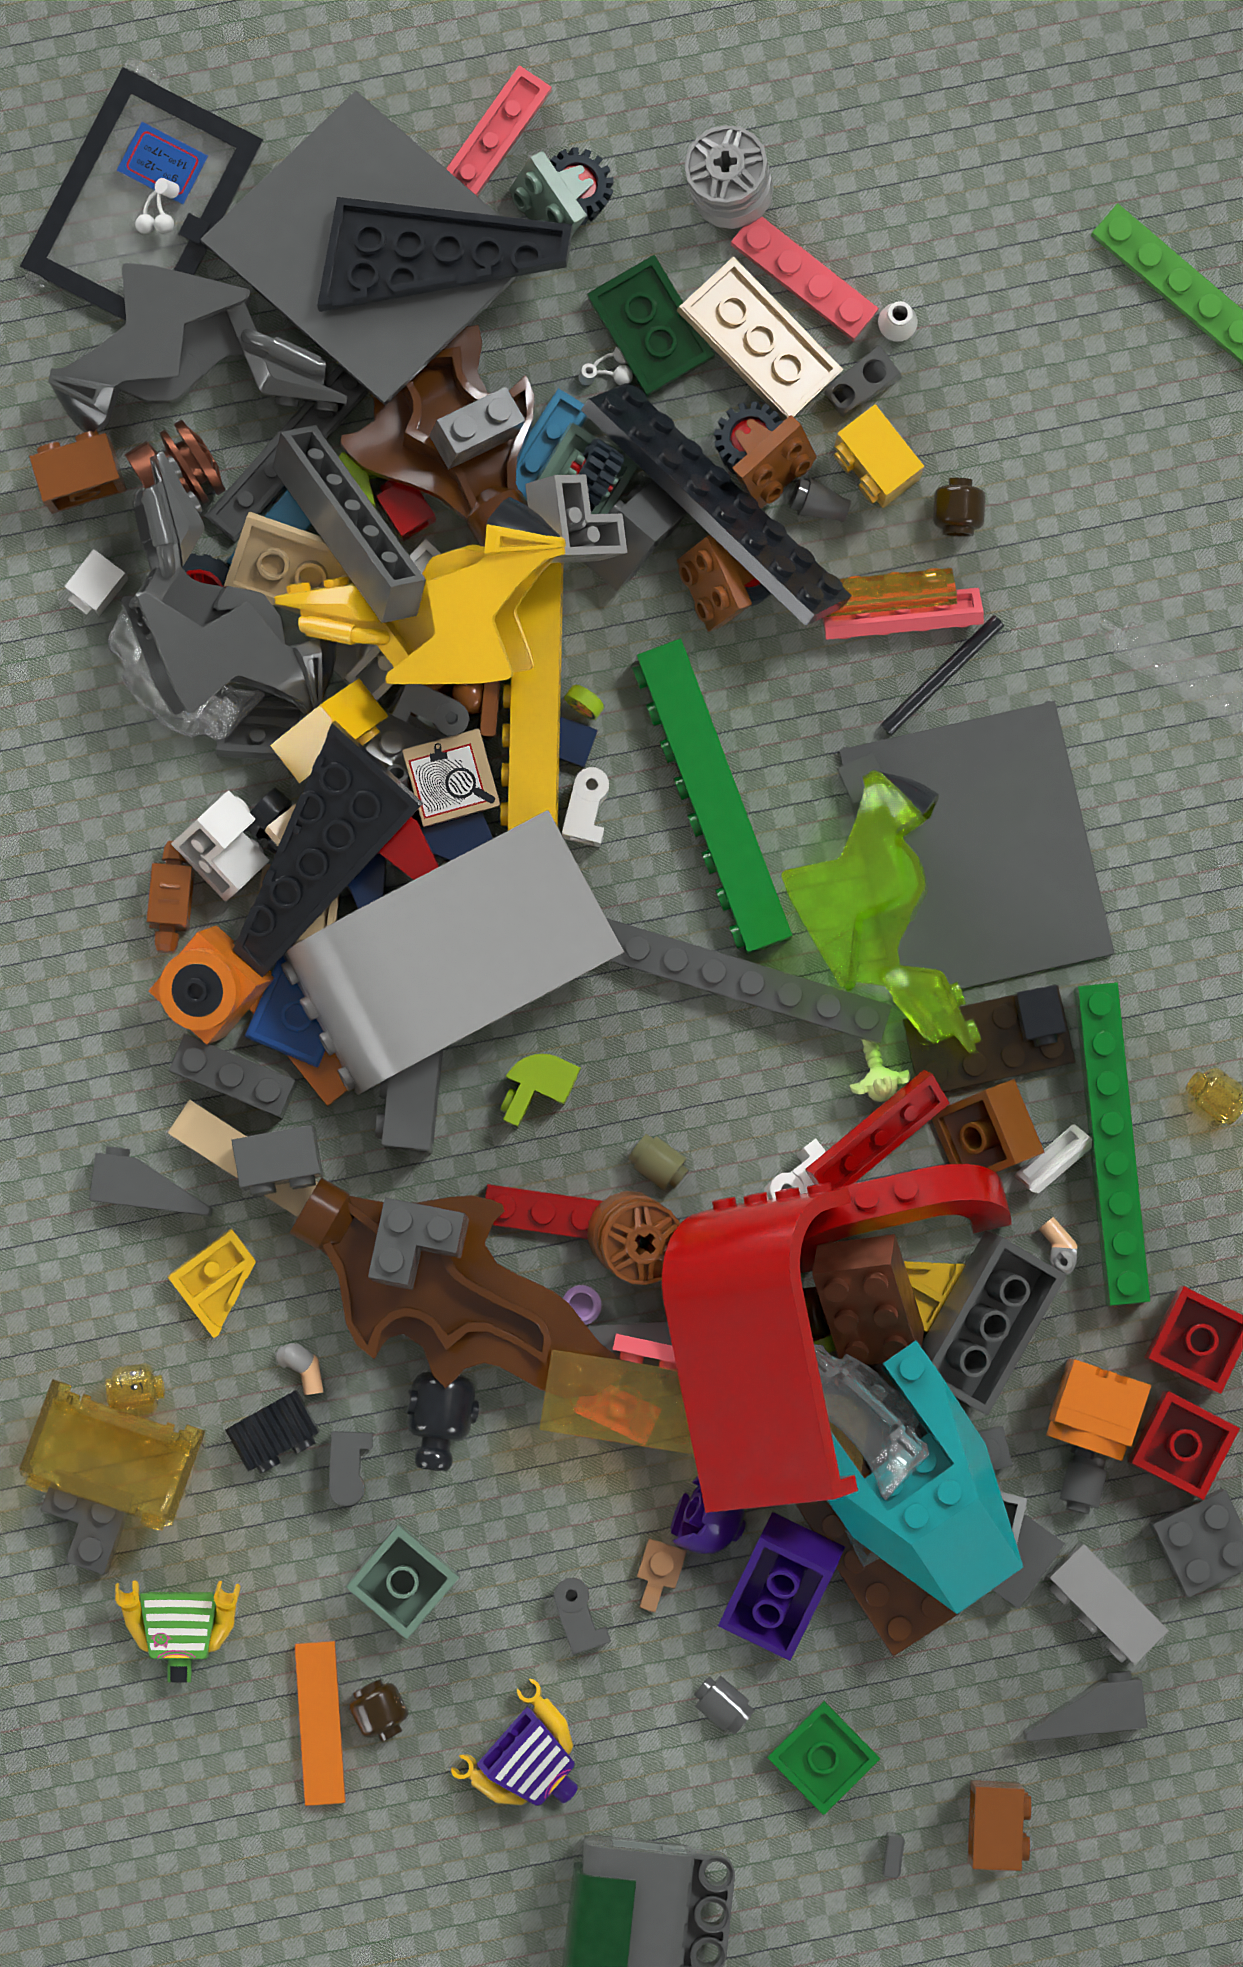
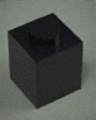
(1040, 1015)

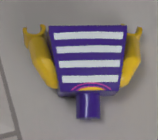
(527, 1758)

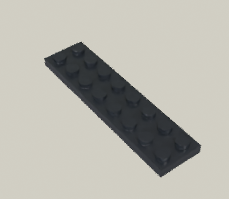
(717, 503)

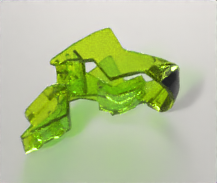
(866, 901)

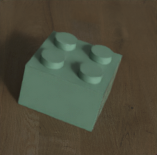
(403, 1581)

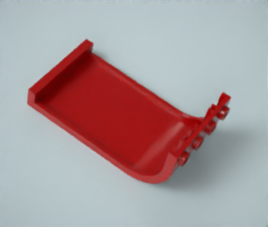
(751, 1352)

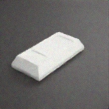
(1057, 1158)

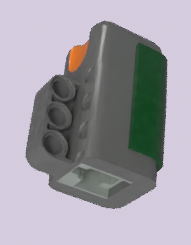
(643, 1905)

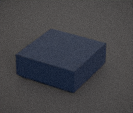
(575, 742)

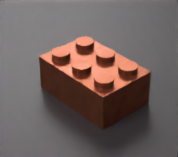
(867, 1298)

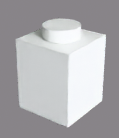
(95, 584)

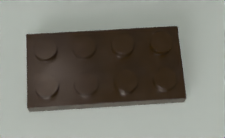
(999, 1053)

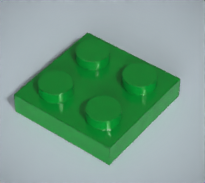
(823, 1757)

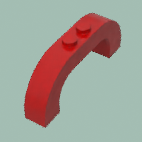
(911, 1197)

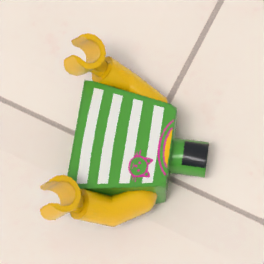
(178, 1624)

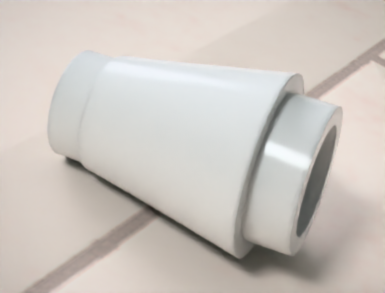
(895, 329)

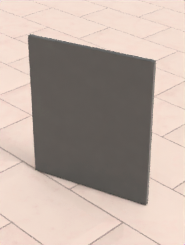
(283, 233)
(1001, 850)

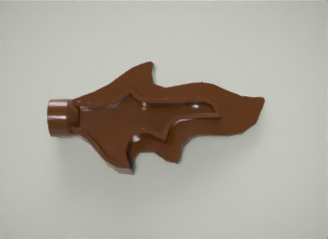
(400, 445)
(459, 1307)

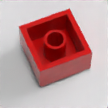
(1198, 1340)
(1183, 1445)

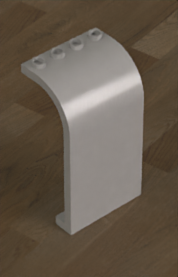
(450, 952)

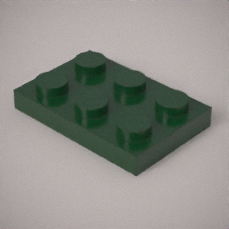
(646, 328)

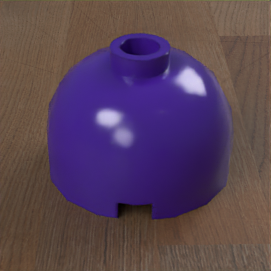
(704, 1531)

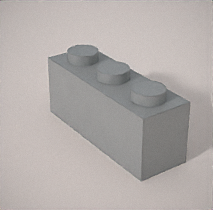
(1105, 1605)

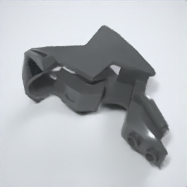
(172, 338)
(208, 633)

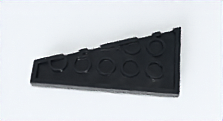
(410, 250)
(333, 833)

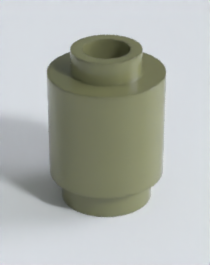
(658, 1162)

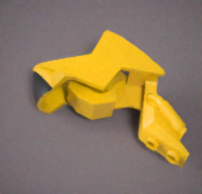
(466, 613)

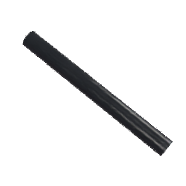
(942, 675)

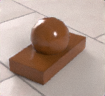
(480, 700)

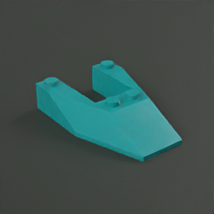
(948, 1517)

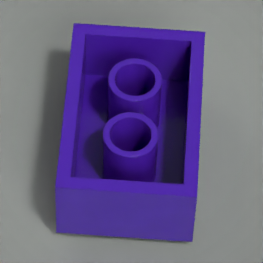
(781, 1586)

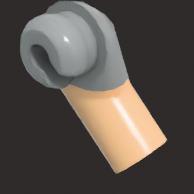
(1062, 1246)
(304, 1363)

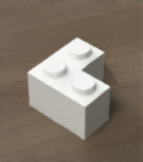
(220, 848)

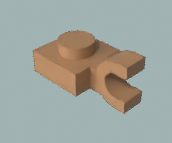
(661, 1568)

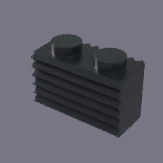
(272, 1432)

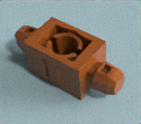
(170, 899)

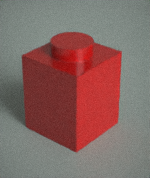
(405, 509)

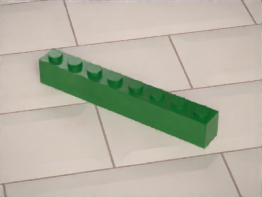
(713, 797)
(1112, 1144)

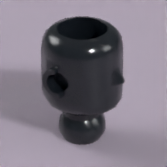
(440, 1417)

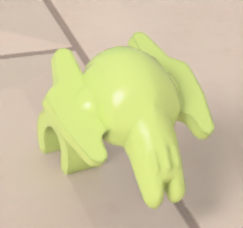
(880, 1082)

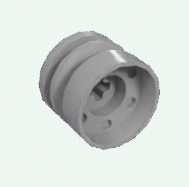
(735, 196)

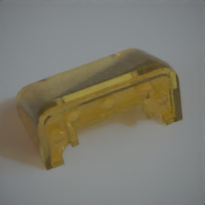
(111, 1457)

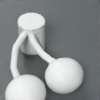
(163, 223)
(621, 374)

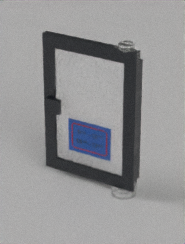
(132, 144)

